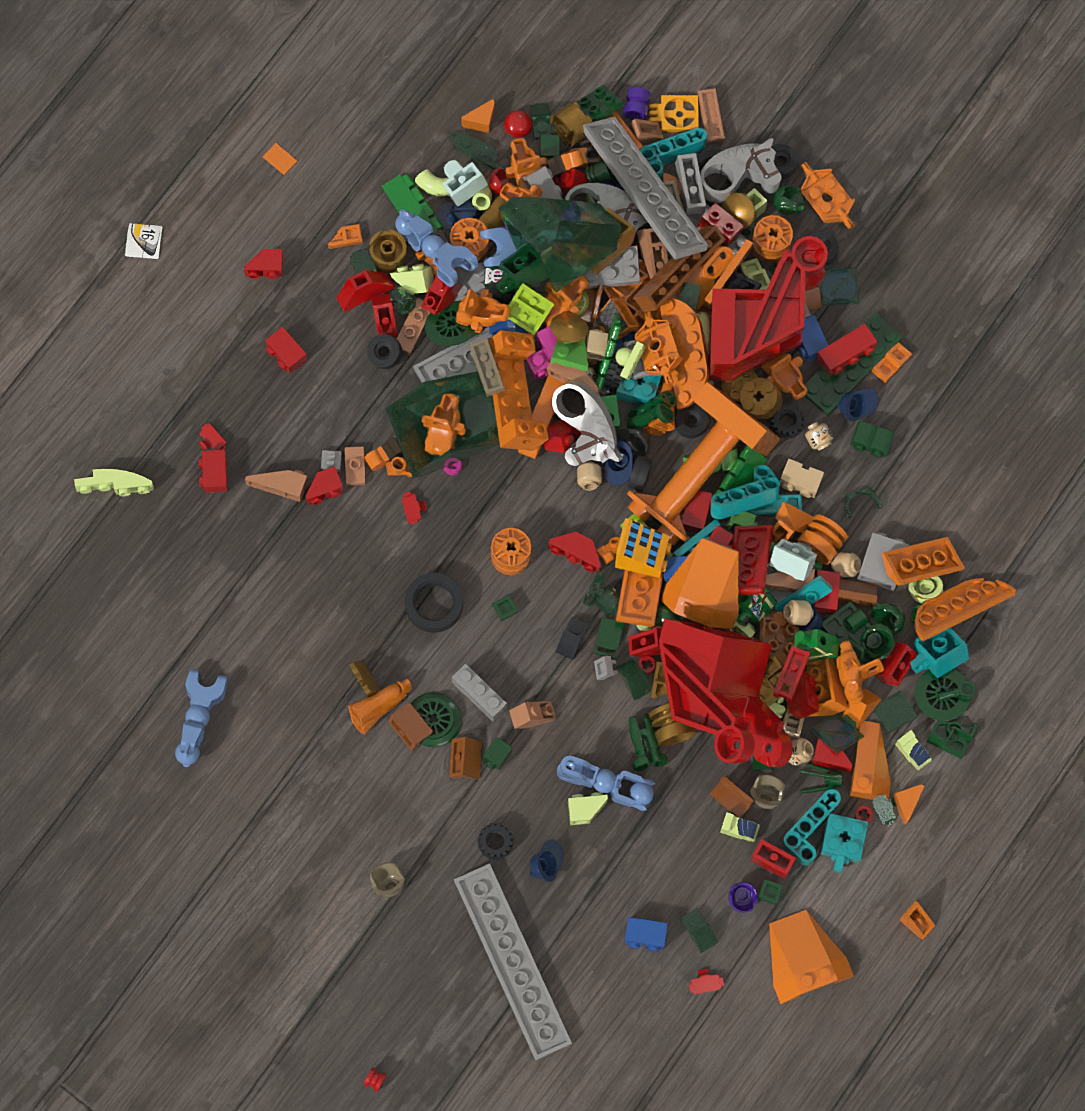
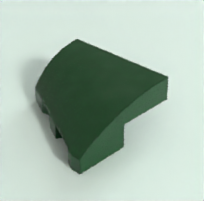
(952, 736)

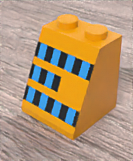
(642, 549)

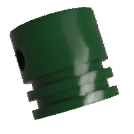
(599, 173)

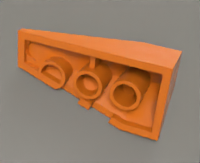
(828, 687)
(870, 767)

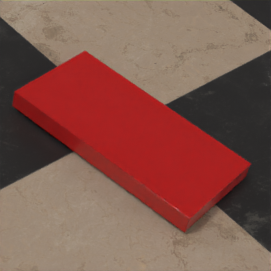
(754, 555)

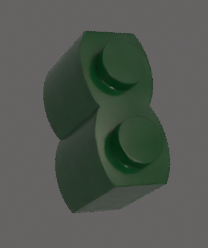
(871, 439)

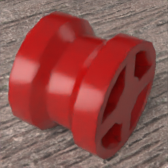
(375, 1079)

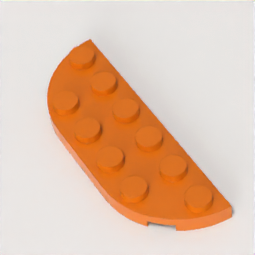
(690, 342)
(959, 605)

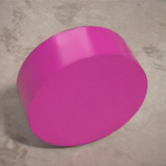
(453, 469)

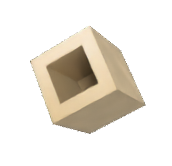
(596, 344)

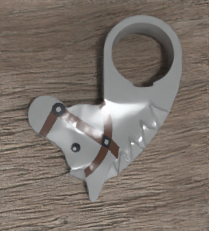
(742, 162)
(614, 199)
(595, 424)

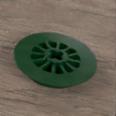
(436, 327)
(922, 701)
(454, 724)

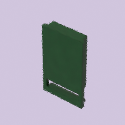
(608, 636)

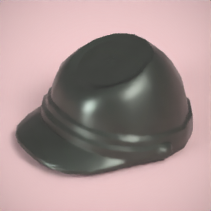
(637, 439)

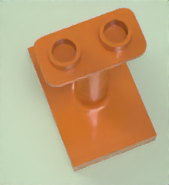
(731, 426)

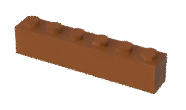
(676, 272)

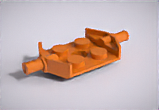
(824, 183)
(666, 357)

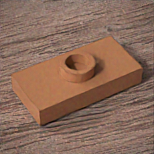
(355, 466)

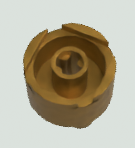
(570, 123)
(388, 241)
(766, 406)

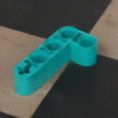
(668, 149)
(746, 497)
(813, 822)

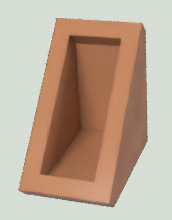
(646, 131)

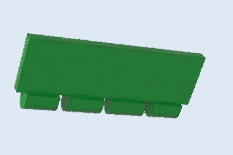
(403, 198)
(604, 364)
(742, 470)

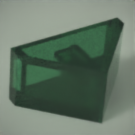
(634, 679)

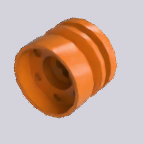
(466, 229)
(767, 247)
(823, 538)
(510, 561)

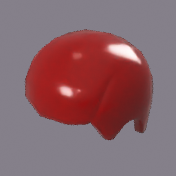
(518, 124)
(497, 180)

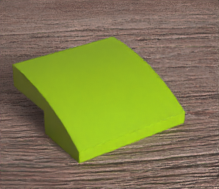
(529, 309)

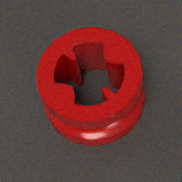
(648, 671)
(868, 812)

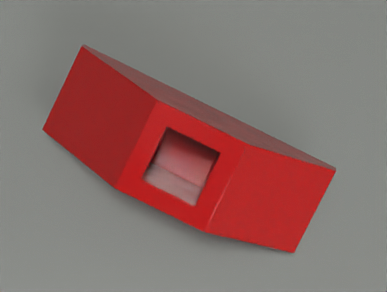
(363, 286)
(577, 550)

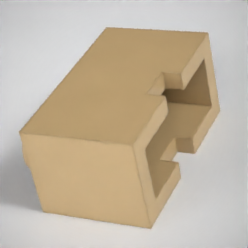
(801, 479)

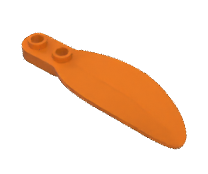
(703, 278)

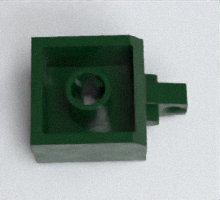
(521, 267)

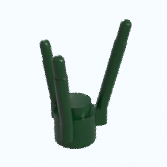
(830, 776)

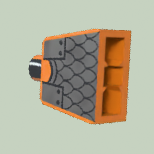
(606, 316)

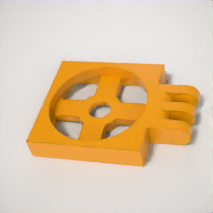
(660, 113)

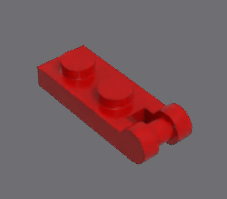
(791, 673)

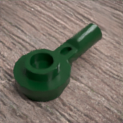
(965, 690)

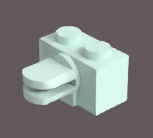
(462, 182)
(793, 559)

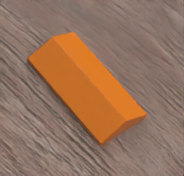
(921, 561)

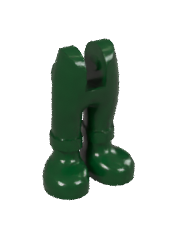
(655, 408)
(642, 762)

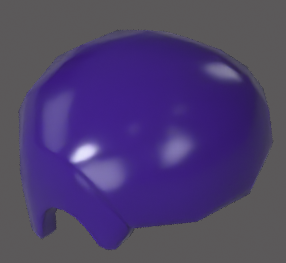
(742, 897)

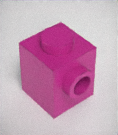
(537, 365)

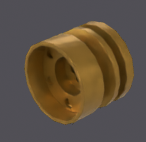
(671, 731)

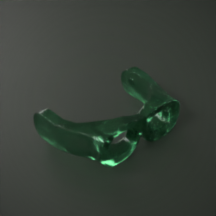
(867, 491)
(598, 580)

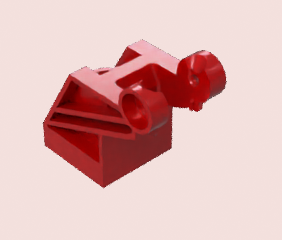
(764, 324)
(716, 688)

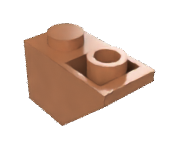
(532, 714)

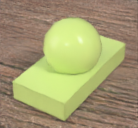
(629, 359)

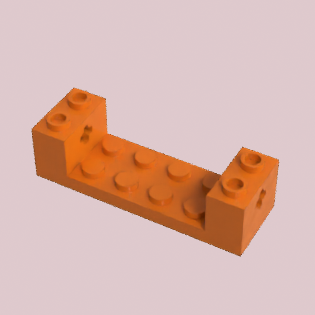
(512, 406)

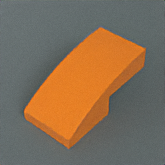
(892, 362)

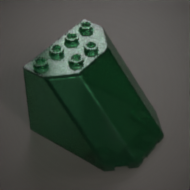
(563, 232)
(476, 414)

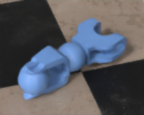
(503, 242)
(445, 256)
(198, 715)
(606, 781)

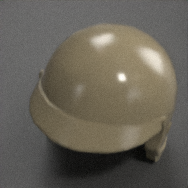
(768, 791)
(387, 879)

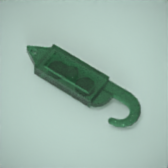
(476, 150)

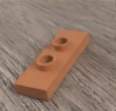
(711, 115)
(413, 327)

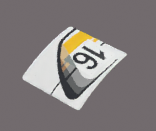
(143, 241)

